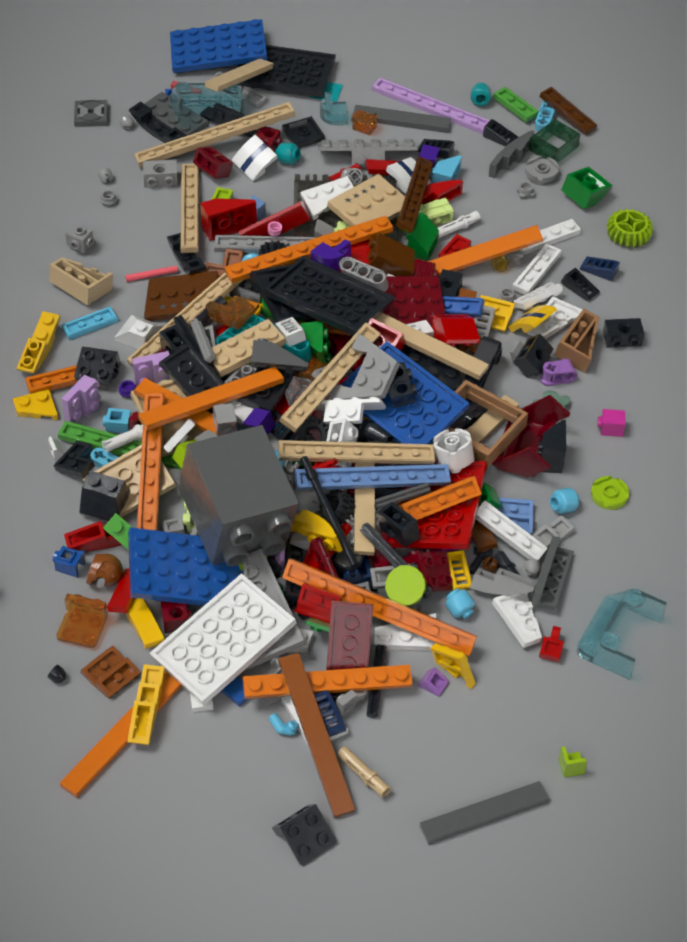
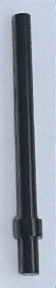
(312, 476)

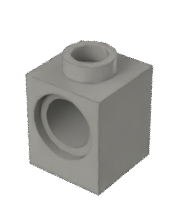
(223, 418)

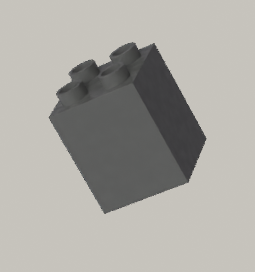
(237, 495)

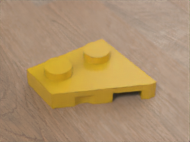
(35, 405)

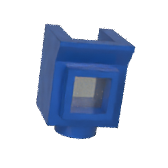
(67, 561)

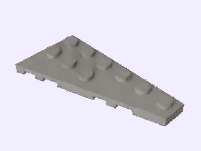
(260, 573)

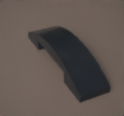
(153, 125)
(187, 261)

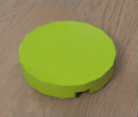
(609, 493)
(405, 585)

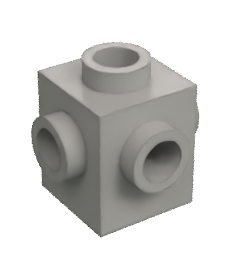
(79, 238)

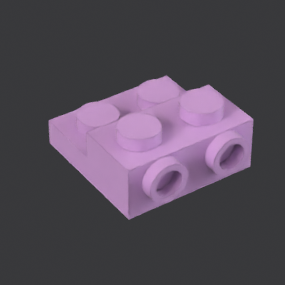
(149, 368)
(81, 399)

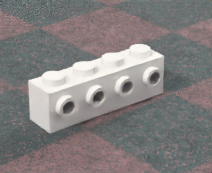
(341, 431)

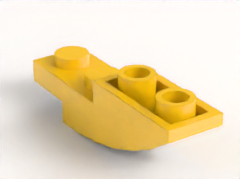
(40, 344)
(314, 526)

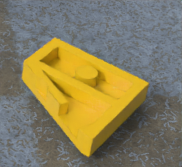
(454, 662)

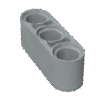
(359, 268)

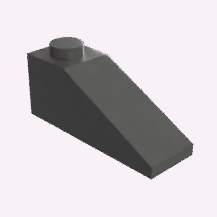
(269, 355)

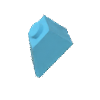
(446, 169)

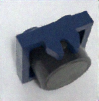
(356, 574)

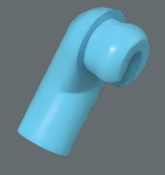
(283, 728)

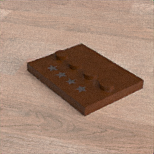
(173, 293)

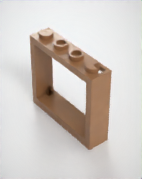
(500, 407)

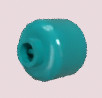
(480, 94)
(288, 153)

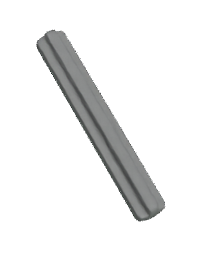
(202, 340)

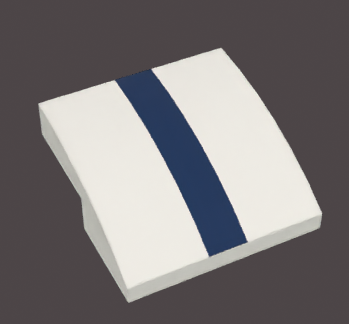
(254, 158)
(402, 172)

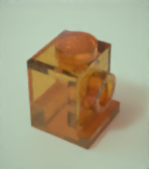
(364, 122)

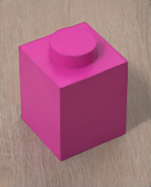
(611, 422)

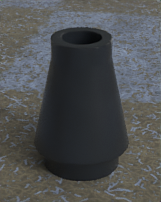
(376, 433)

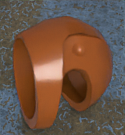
(105, 567)

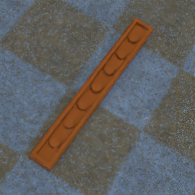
(316, 735)

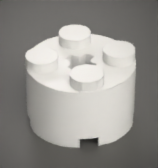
(453, 449)

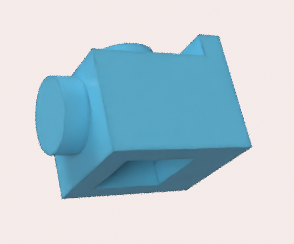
(117, 420)

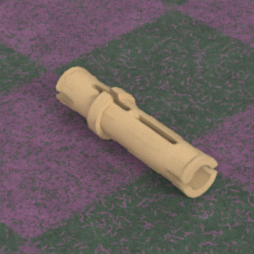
(370, 777)

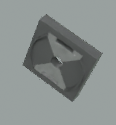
(90, 113)

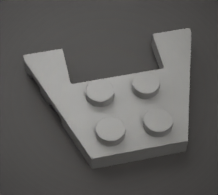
(374, 375)

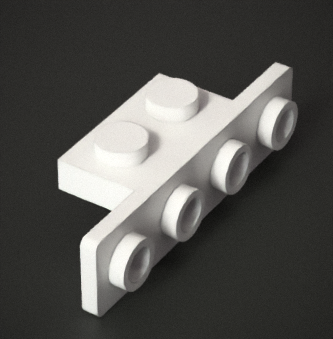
(349, 409)

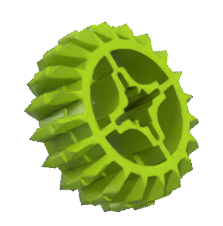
(629, 227)

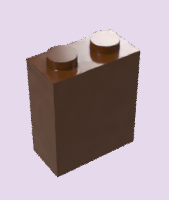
(390, 256)

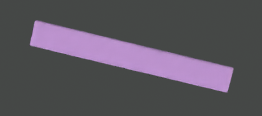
(429, 105)

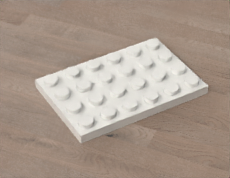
(223, 638)

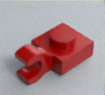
(552, 647)

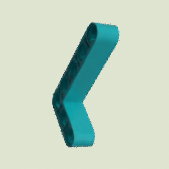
(300, 350)

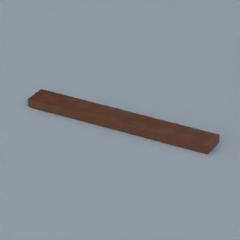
(414, 194)

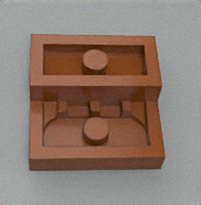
(110, 672)

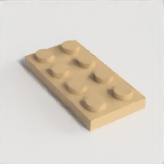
(238, 349)

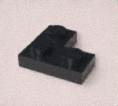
(75, 461)

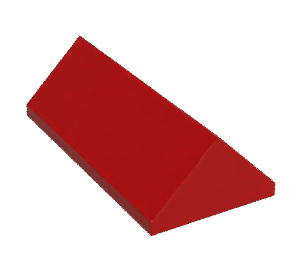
(288, 218)

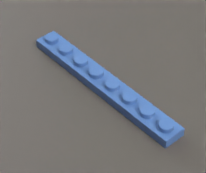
(376, 477)

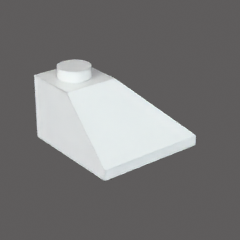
(136, 331)

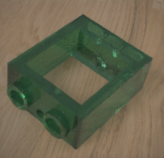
(542, 148)

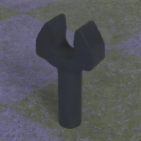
(480, 556)

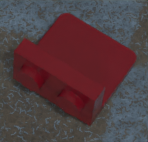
(434, 567)

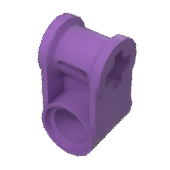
(560, 372)

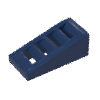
(605, 268)
(324, 701)

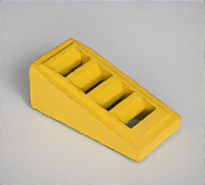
(459, 556)

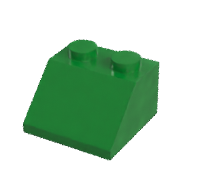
(585, 187)

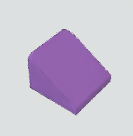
(433, 682)

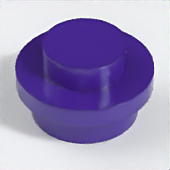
(126, 387)

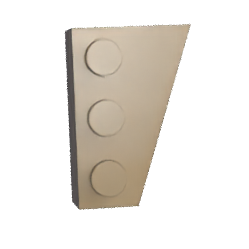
(79, 281)

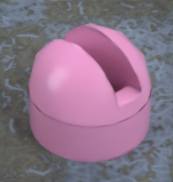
(274, 228)

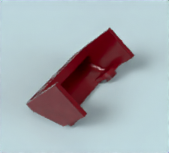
(521, 454)

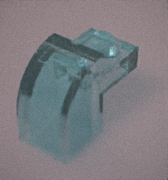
(333, 112)

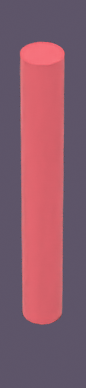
(151, 273)

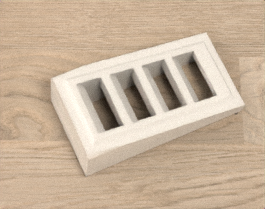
(291, 331)

